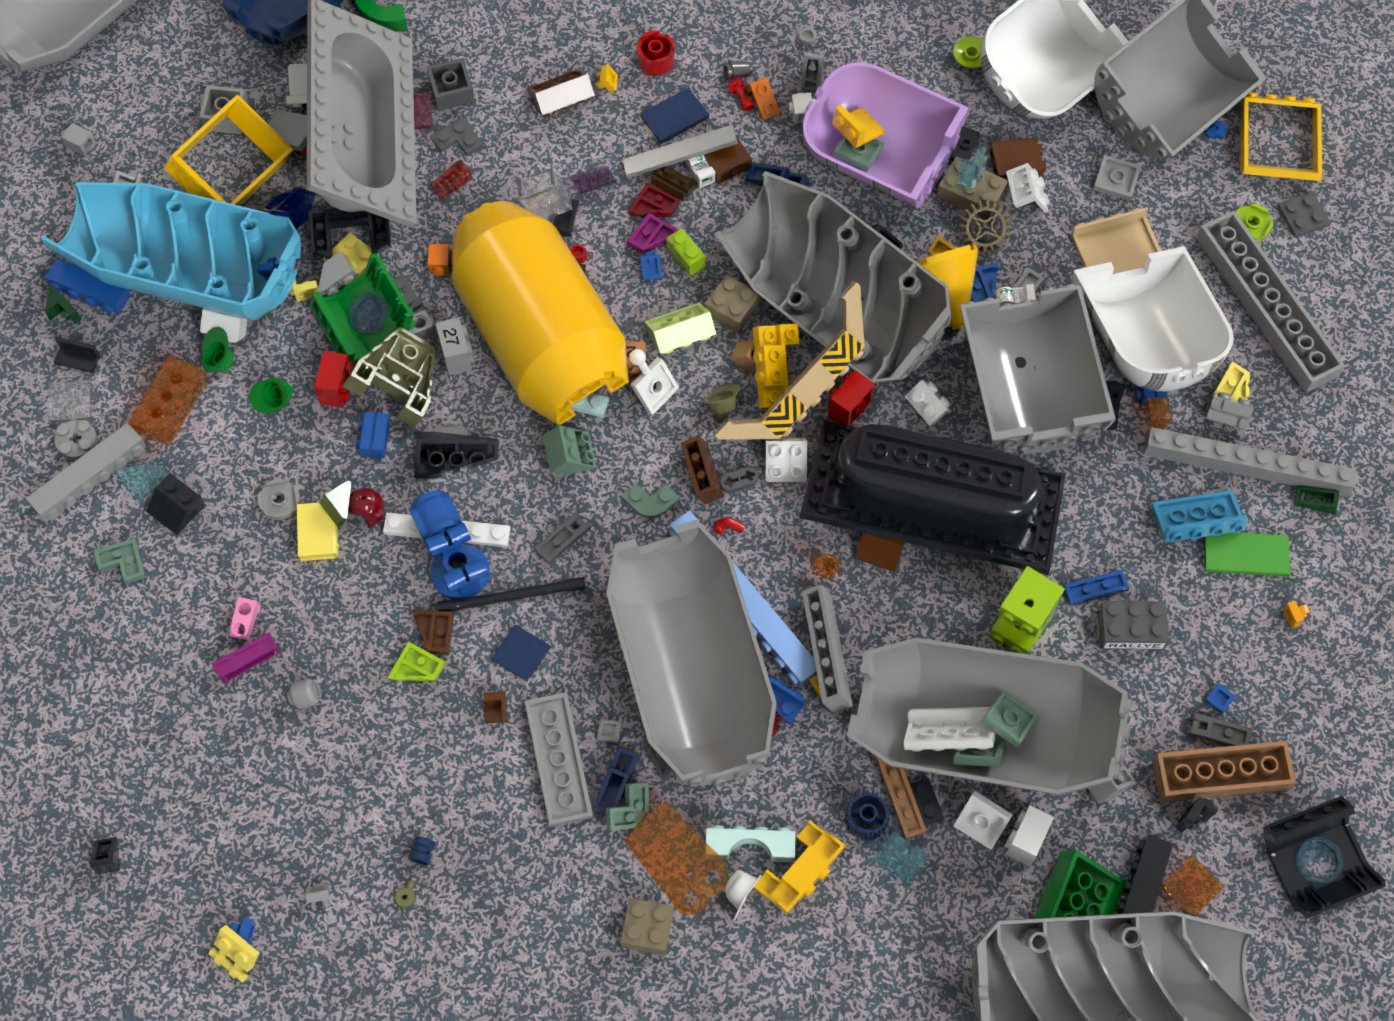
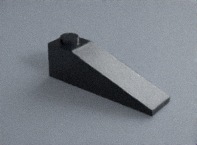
(446, 451)

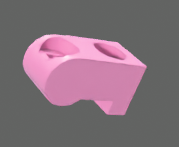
(244, 618)

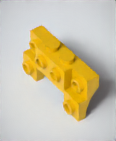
(771, 360)
(805, 872)

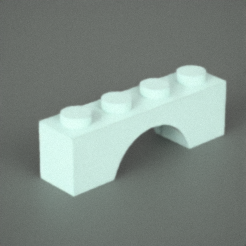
(778, 844)

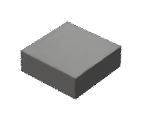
(609, 731)

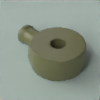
(406, 891)

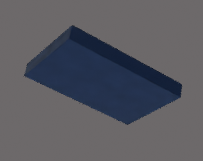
(674, 115)

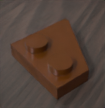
(435, 629)

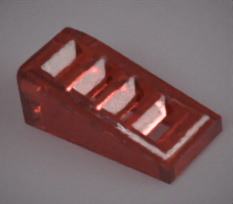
(455, 184)

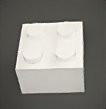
(1031, 830)

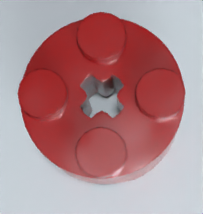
(655, 53)

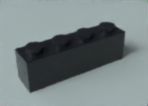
(1147, 875)

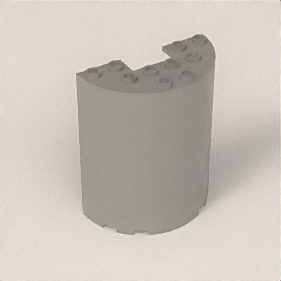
(1173, 80)
(1066, 390)

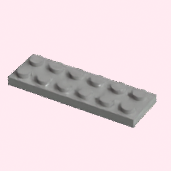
(558, 759)

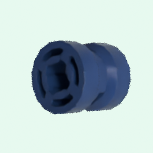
(421, 851)

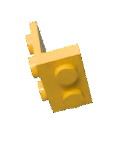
(856, 126)

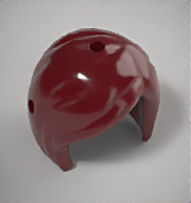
(368, 504)

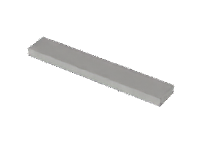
(680, 151)

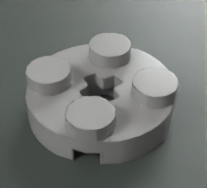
(67, 432)
(276, 510)

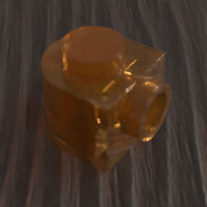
(826, 566)

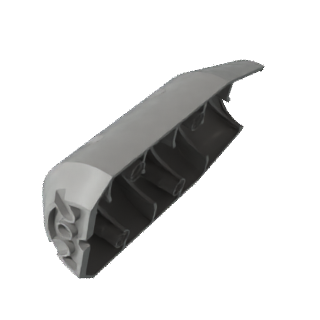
(799, 249)
(1090, 971)

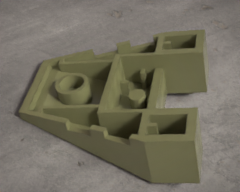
(401, 368)

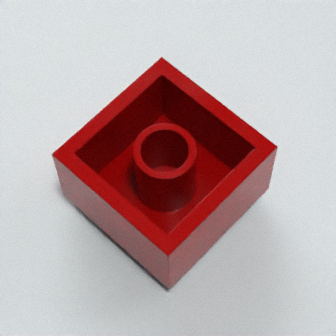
(330, 379)
(850, 398)

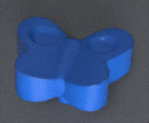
(1217, 130)

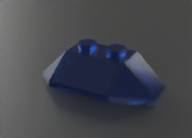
(292, 205)

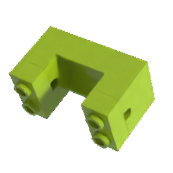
(1028, 609)

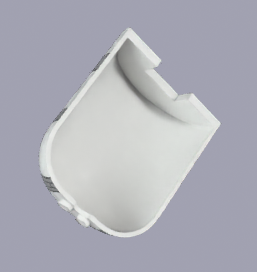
(1046, 55)
(1157, 320)

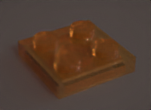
(1192, 886)

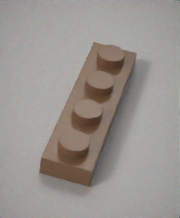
(902, 800)

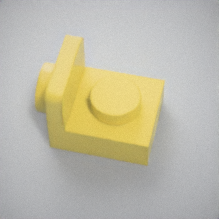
(304, 291)

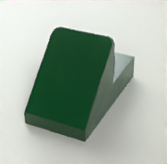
(58, 304)

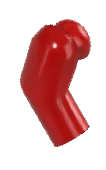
(726, 523)

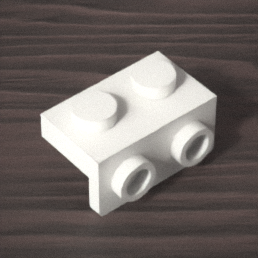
(928, 402)

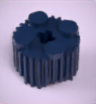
(863, 827)

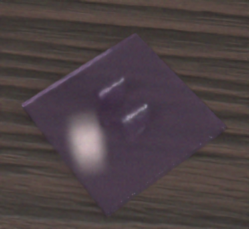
(592, 179)

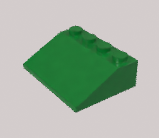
(1079, 888)

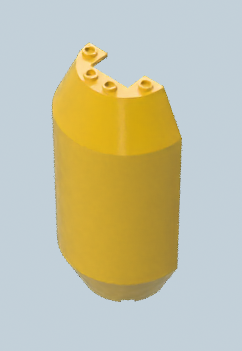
(536, 309)

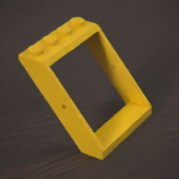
(252, 126)
(1282, 172)

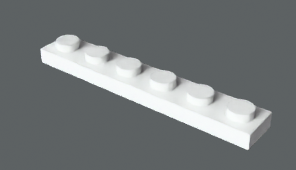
(480, 533)

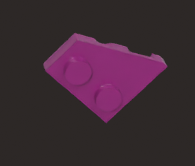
(650, 234)

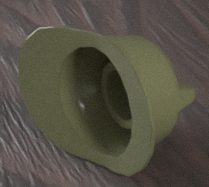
(723, 400)

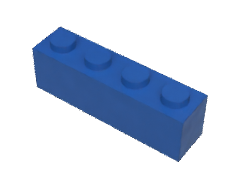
(82, 285)

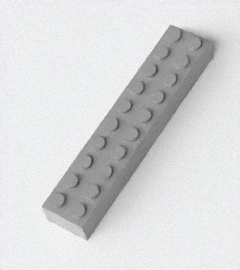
(1270, 301)

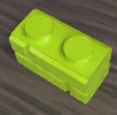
(686, 252)

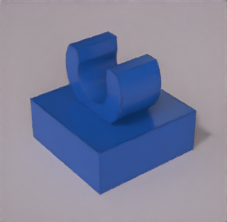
(266, 270)
(245, 929)

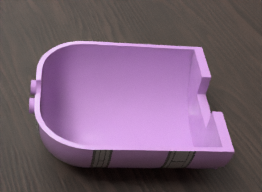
(916, 124)

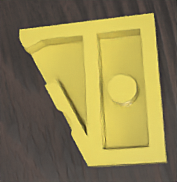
(1234, 382)

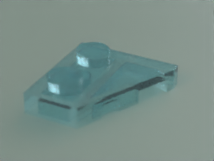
(143, 478)

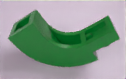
(388, 17)

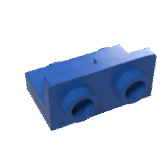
(788, 701)

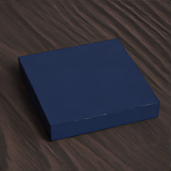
(521, 653)

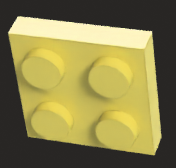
(355, 250)

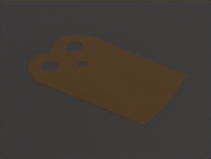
(671, 848)

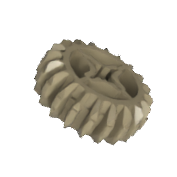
(991, 217)

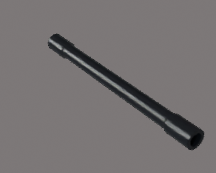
(564, 586)

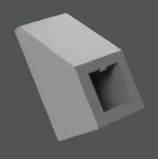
(335, 274)

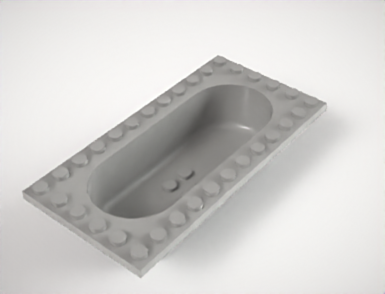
(360, 114)

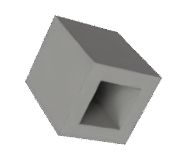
(78, 139)

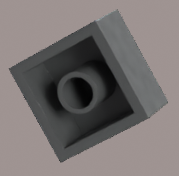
(450, 84)

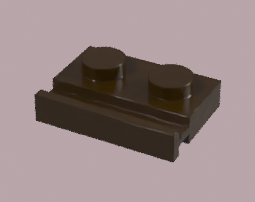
(674, 182)

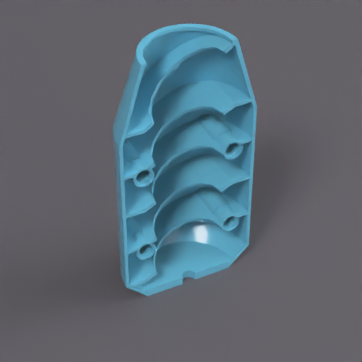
(181, 247)

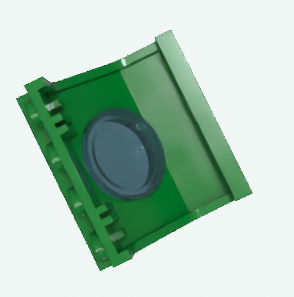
(363, 311)

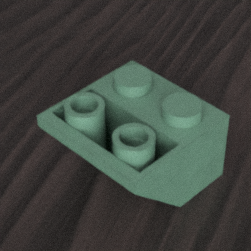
(568, 450)

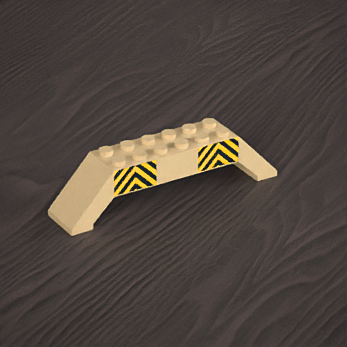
(811, 382)

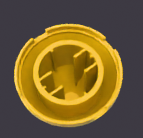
(957, 271)

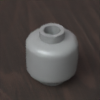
(304, 693)

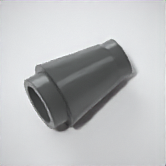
(737, 69)

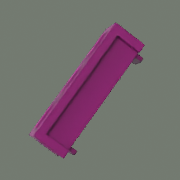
(246, 657)

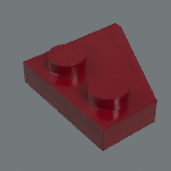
(654, 201)

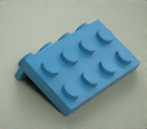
(1199, 516)

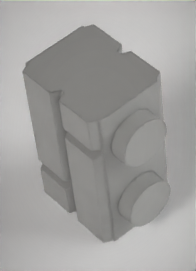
(1229, 410)

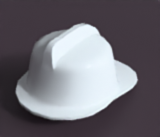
(739, 887)

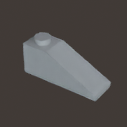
(812, 71)

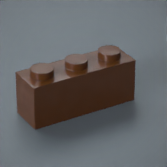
(702, 469)

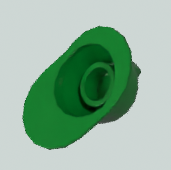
(216, 352)
(270, 395)

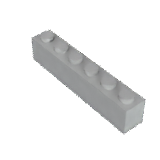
(86, 473)
(827, 649)

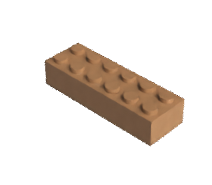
(1223, 771)

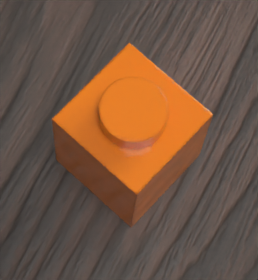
(439, 259)

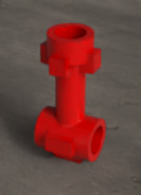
(736, 87)

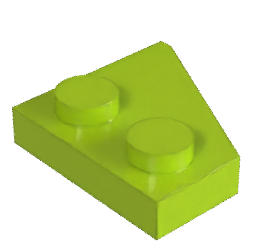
(416, 665)

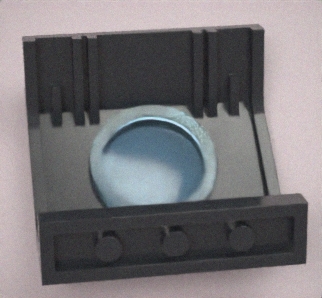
(1316, 834)

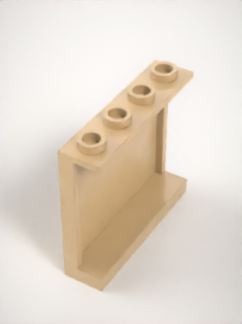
(1117, 239)

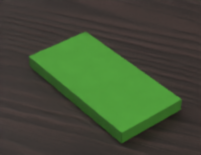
(1247, 554)

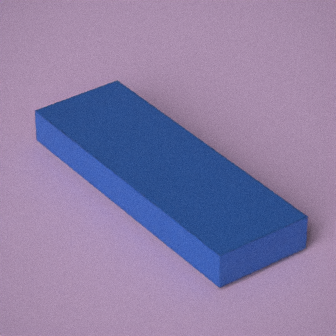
(1096, 587)

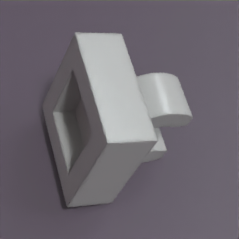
(316, 894)

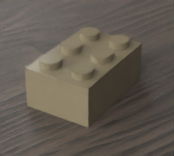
(989, 187)

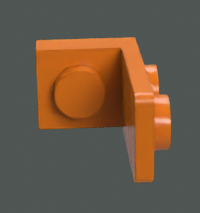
(764, 98)

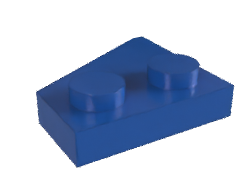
(984, 282)

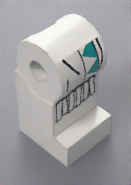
(701, 170)
(1016, 295)

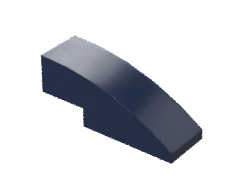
(757, 169)
(616, 778)

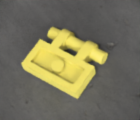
(235, 948)

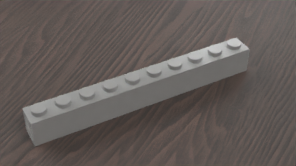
(1248, 461)

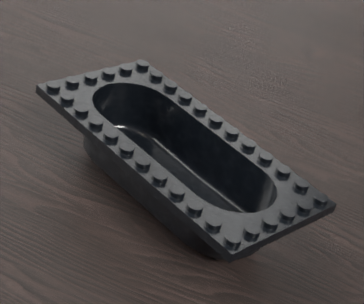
(935, 494)

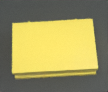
(316, 533)

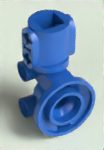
(444, 537)

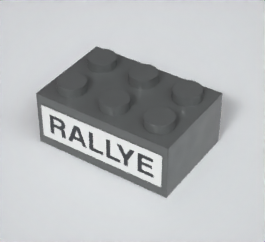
(1133, 625)

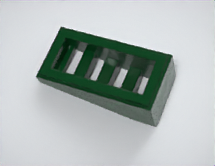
(1325, 493)

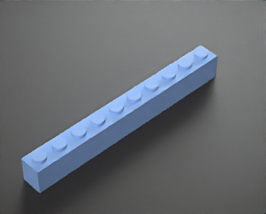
(769, 627)

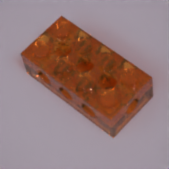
(169, 400)

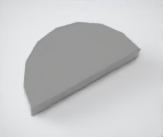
(450, 427)

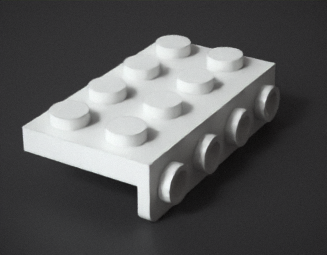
(948, 729)

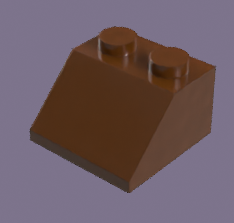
(879, 551)

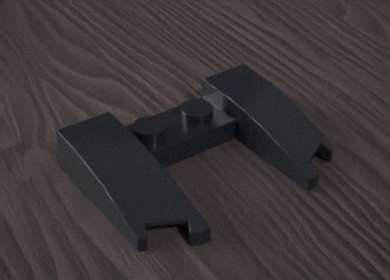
(324, 220)

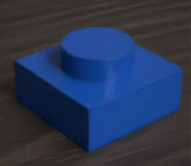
(1219, 698)

